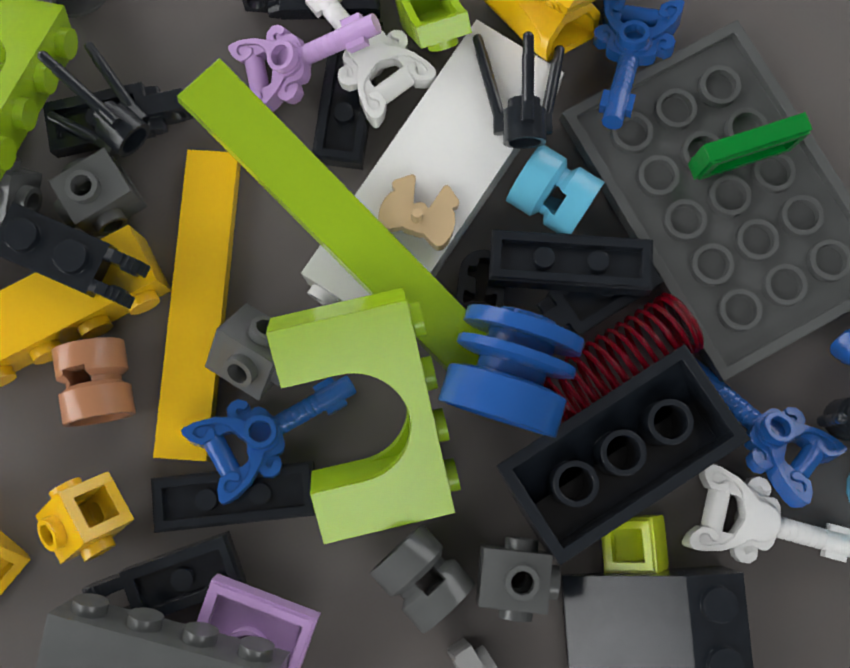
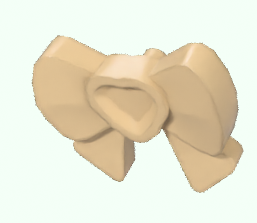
(416, 219)

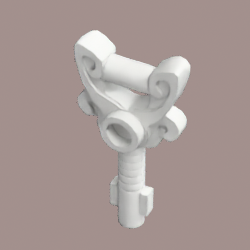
(370, 62)
(756, 521)

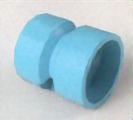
(538, 181)

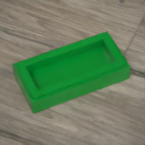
(749, 146)

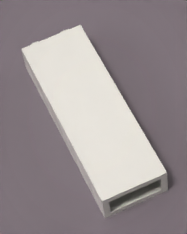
(442, 144)

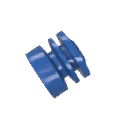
(512, 368)

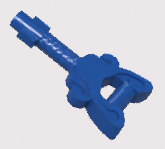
(633, 39)
(261, 433)
(768, 442)

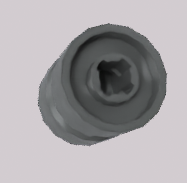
(408, 564)

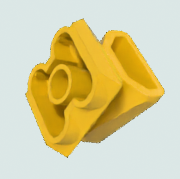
(551, 22)

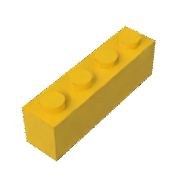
(46, 314)

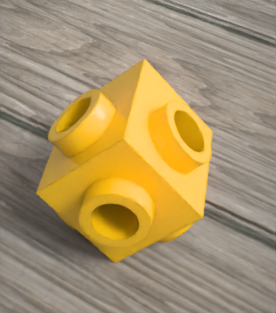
(83, 518)

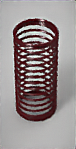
(662, 318)

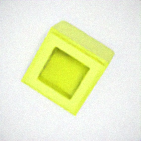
(636, 546)

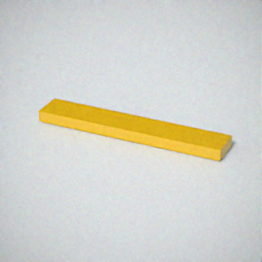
(197, 300)

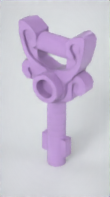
(293, 58)

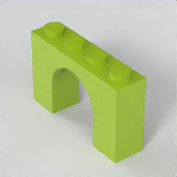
(25, 80)
(375, 339)

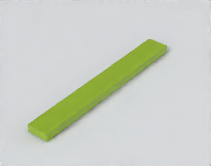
(324, 205)

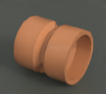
(93, 381)

